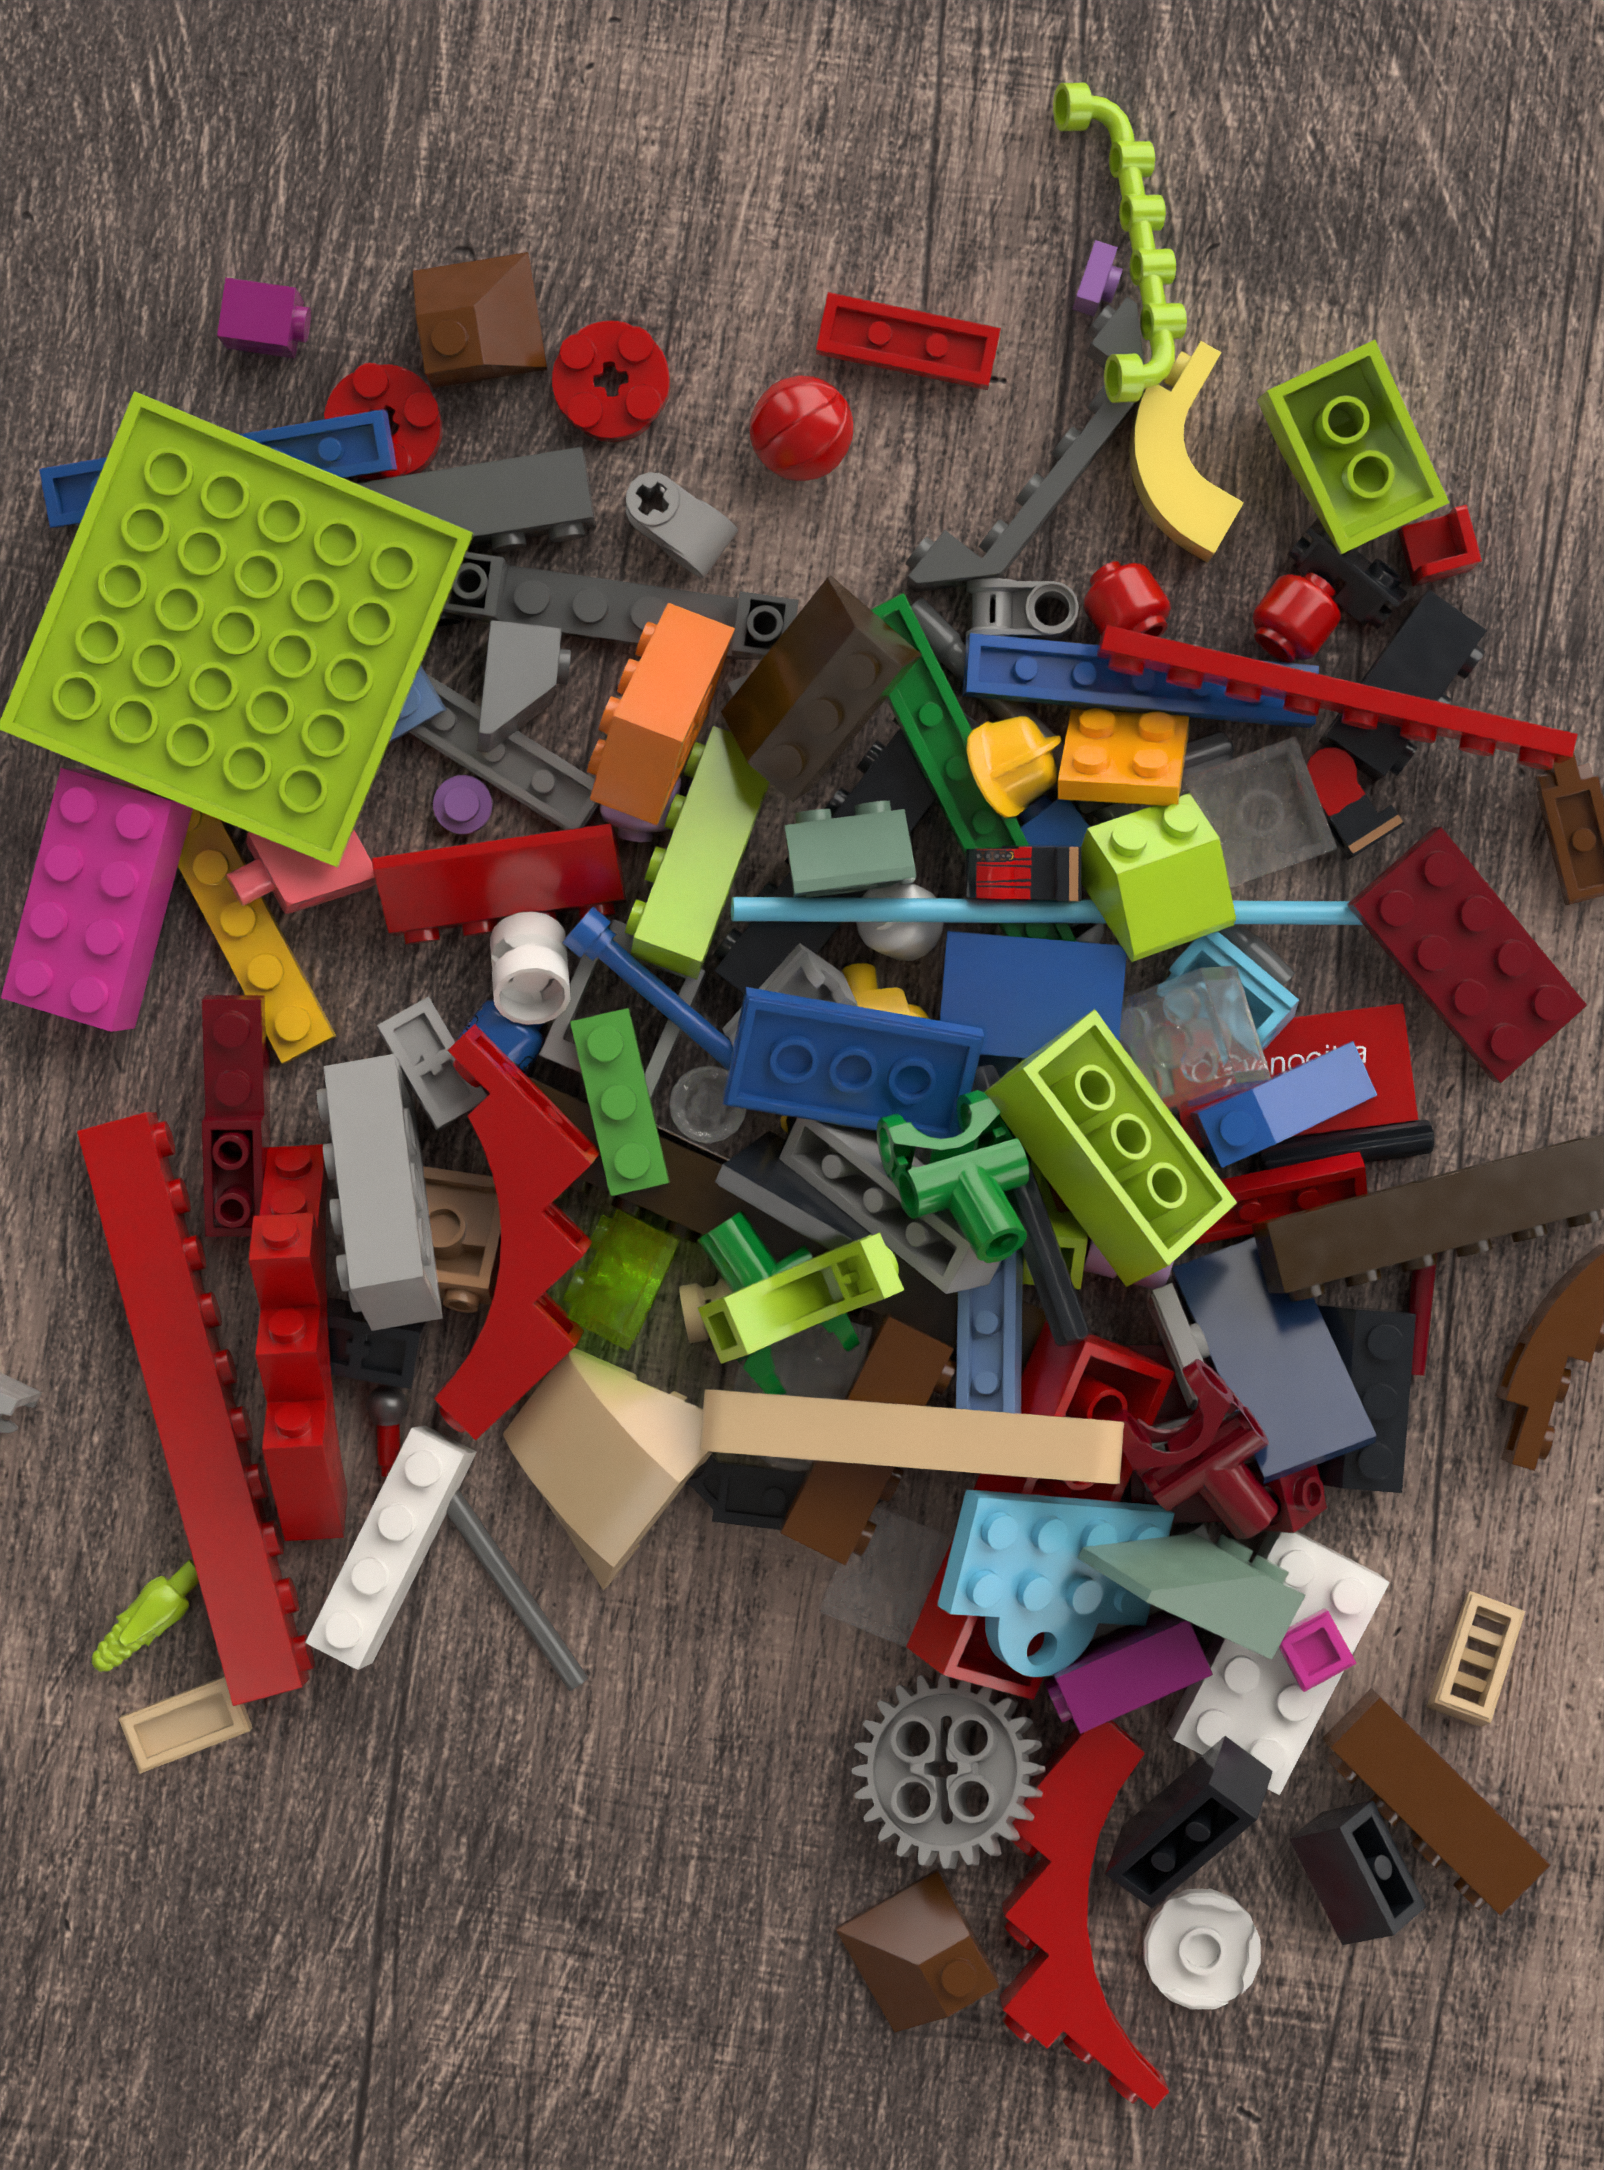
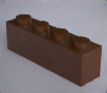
(839, 1497)
(1435, 1802)

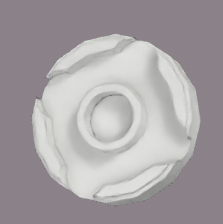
(1201, 1948)

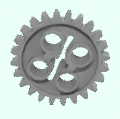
(1000, 1768)

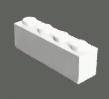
(390, 1547)

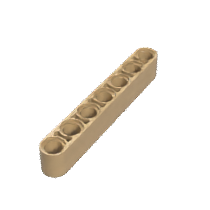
(912, 1436)

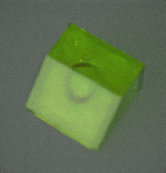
(622, 1278)

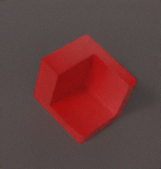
(1440, 547)

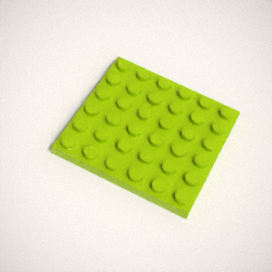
(235, 630)

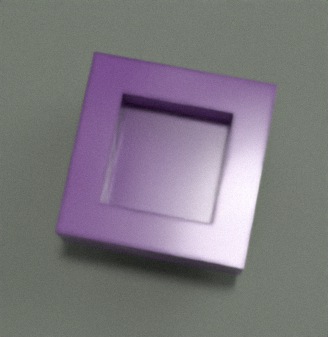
(1098, 279)

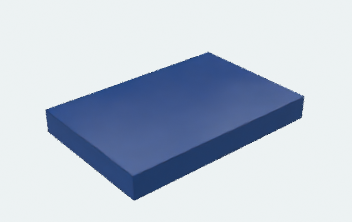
(1029, 988)

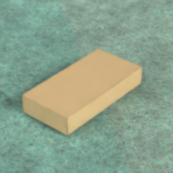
(183, 1724)

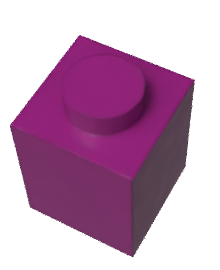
(262, 318)

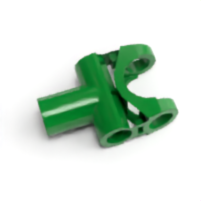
(963, 1174)
(745, 1259)

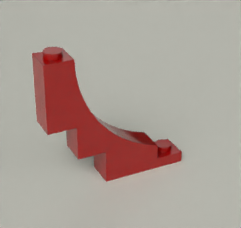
(532, 1161)

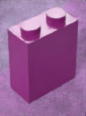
(1128, 1671)

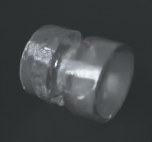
(699, 1107)

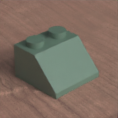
(849, 851)

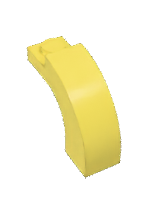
(1167, 483)

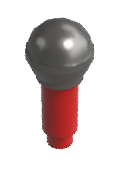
(387, 1408)

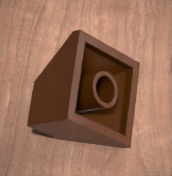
(478, 320)
(919, 1954)

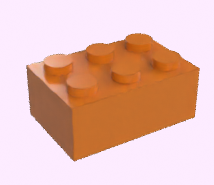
(659, 712)

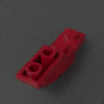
(235, 1112)

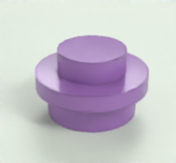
(462, 804)

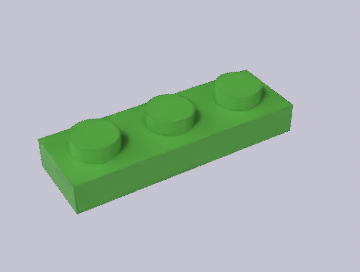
(619, 1102)

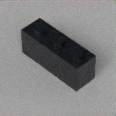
(1419, 662)
(1189, 1822)

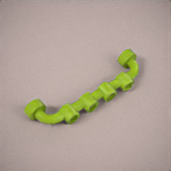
(1139, 215)

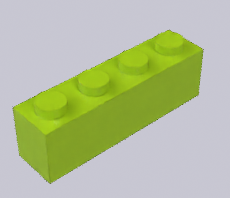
(701, 858)

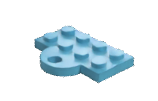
(1023, 1572)

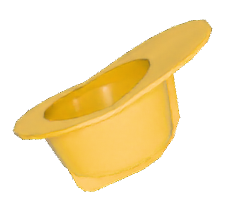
(1012, 763)

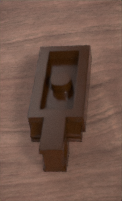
(1574, 825)

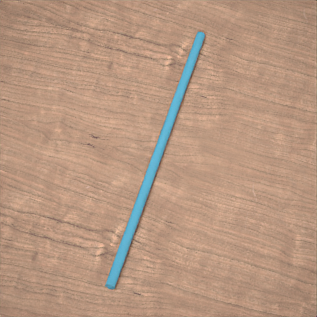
(1006, 911)

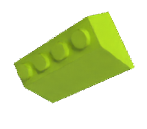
(1111, 1149)

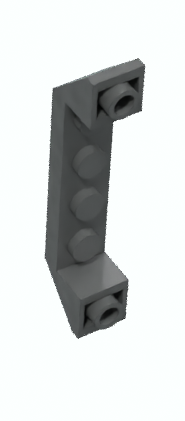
(950, 562)
(608, 608)

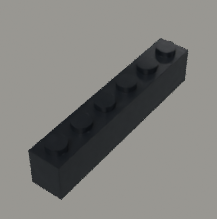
(889, 775)

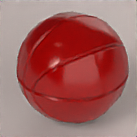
(801, 428)

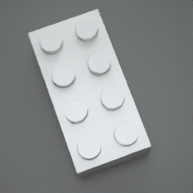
(1257, 1697)

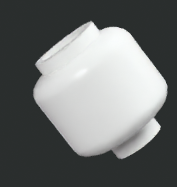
(900, 939)

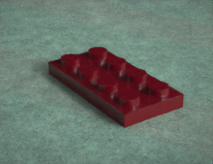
(1467, 954)

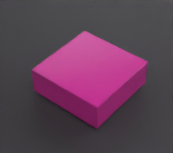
(1315, 1650)

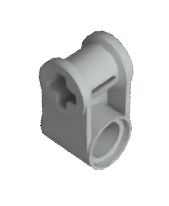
(686, 530)
(1017, 606)

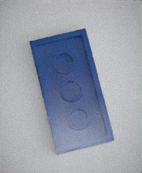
(849, 1063)

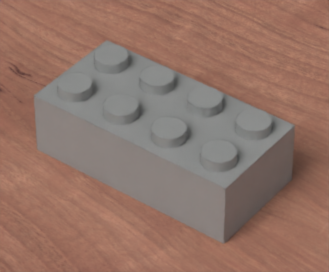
(380, 1193)

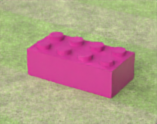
(96, 900)

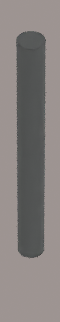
(515, 1592)

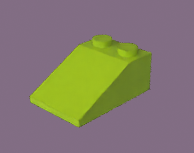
(1353, 447)

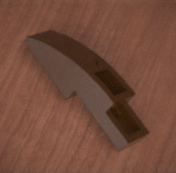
(1535, 1376)

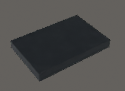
(776, 1189)

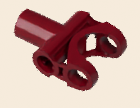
(1204, 1455)

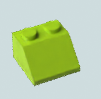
(1158, 877)

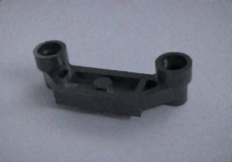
(746, 1492)

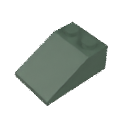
(1205, 1585)

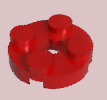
(631, 353)
(415, 409)

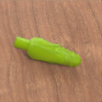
(154, 1610)

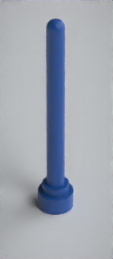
(596, 940)

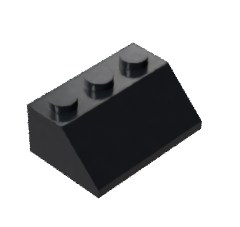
(1378, 1358)

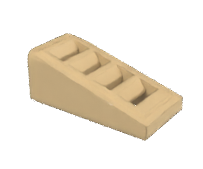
(1448, 1674)

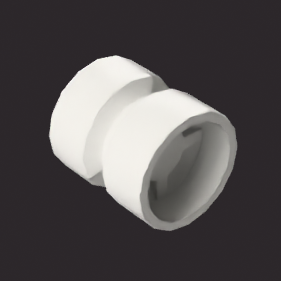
(529, 968)

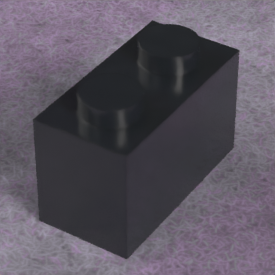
(1357, 1873)

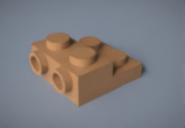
(464, 1236)

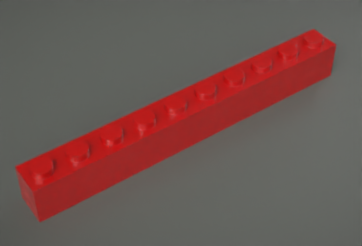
(195, 1407)

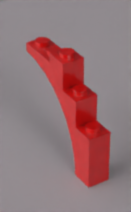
(293, 1345)
(1051, 1910)

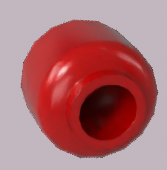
(1127, 599)
(1296, 617)

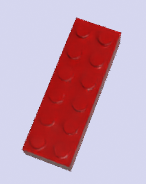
(1069, 1381)

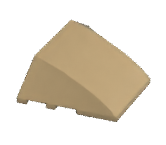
(605, 1455)

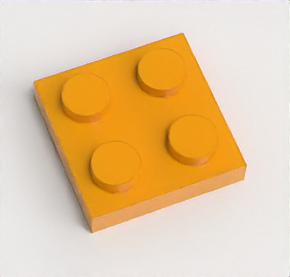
(1123, 757)

